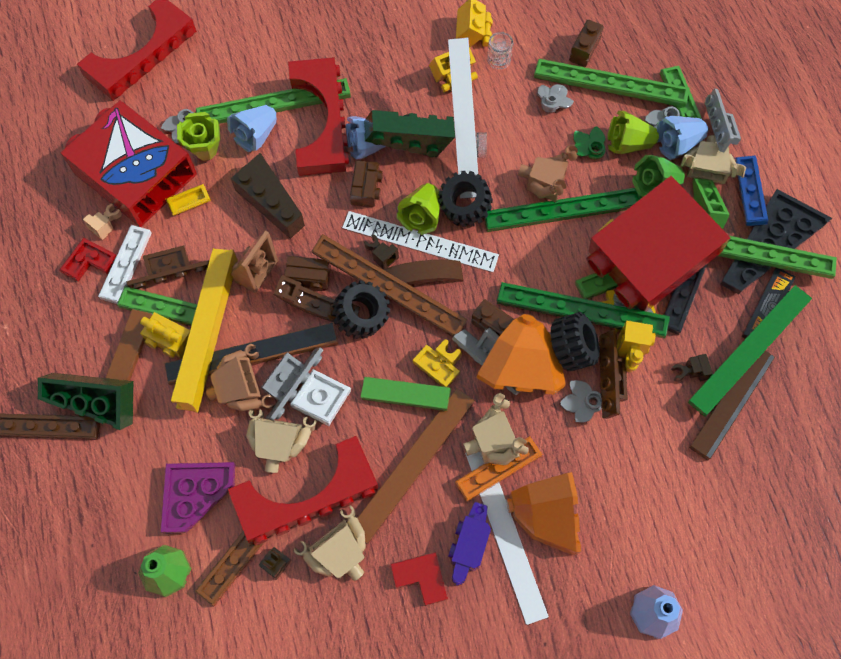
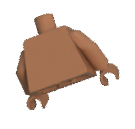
(548, 174)
(236, 383)

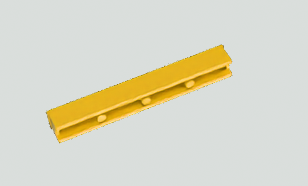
(204, 331)

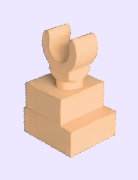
(100, 224)

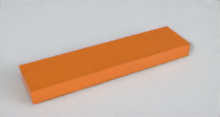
(491, 474)

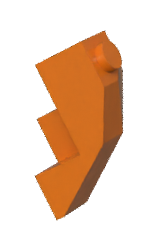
(523, 359)
(547, 512)

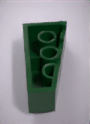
(409, 132)
(96, 397)

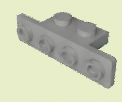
(722, 122)
(479, 349)
(286, 378)

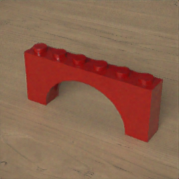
(119, 74)
(326, 152)
(265, 518)

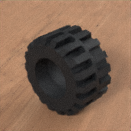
(456, 186)
(371, 298)
(575, 341)

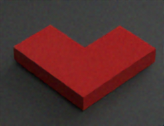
(87, 255)
(424, 571)

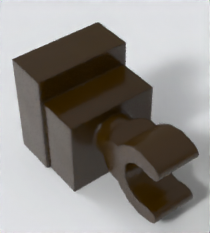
(382, 254)
(695, 367)
(274, 563)

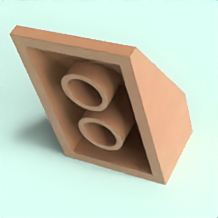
(256, 263)

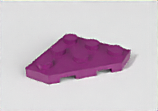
(192, 492)

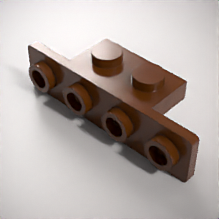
(166, 263)
(612, 375)

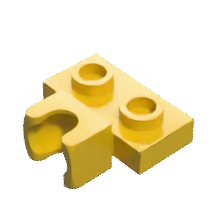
(439, 363)

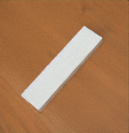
(125, 263)

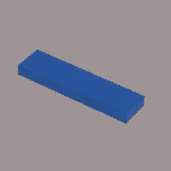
(752, 192)

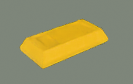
(188, 200)

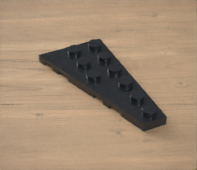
(788, 226)

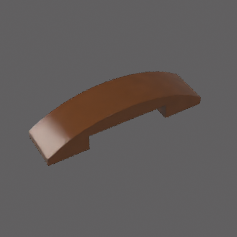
(428, 271)
(306, 299)

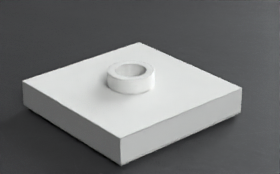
(320, 397)

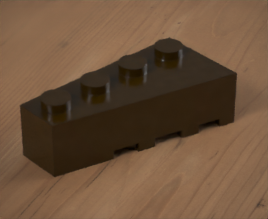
(266, 193)

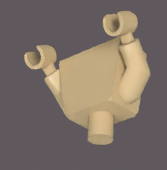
(710, 163)
(495, 437)
(277, 439)
(338, 550)

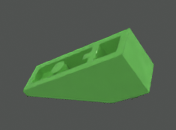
(710, 200)

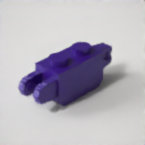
(471, 543)

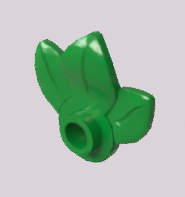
(587, 143)

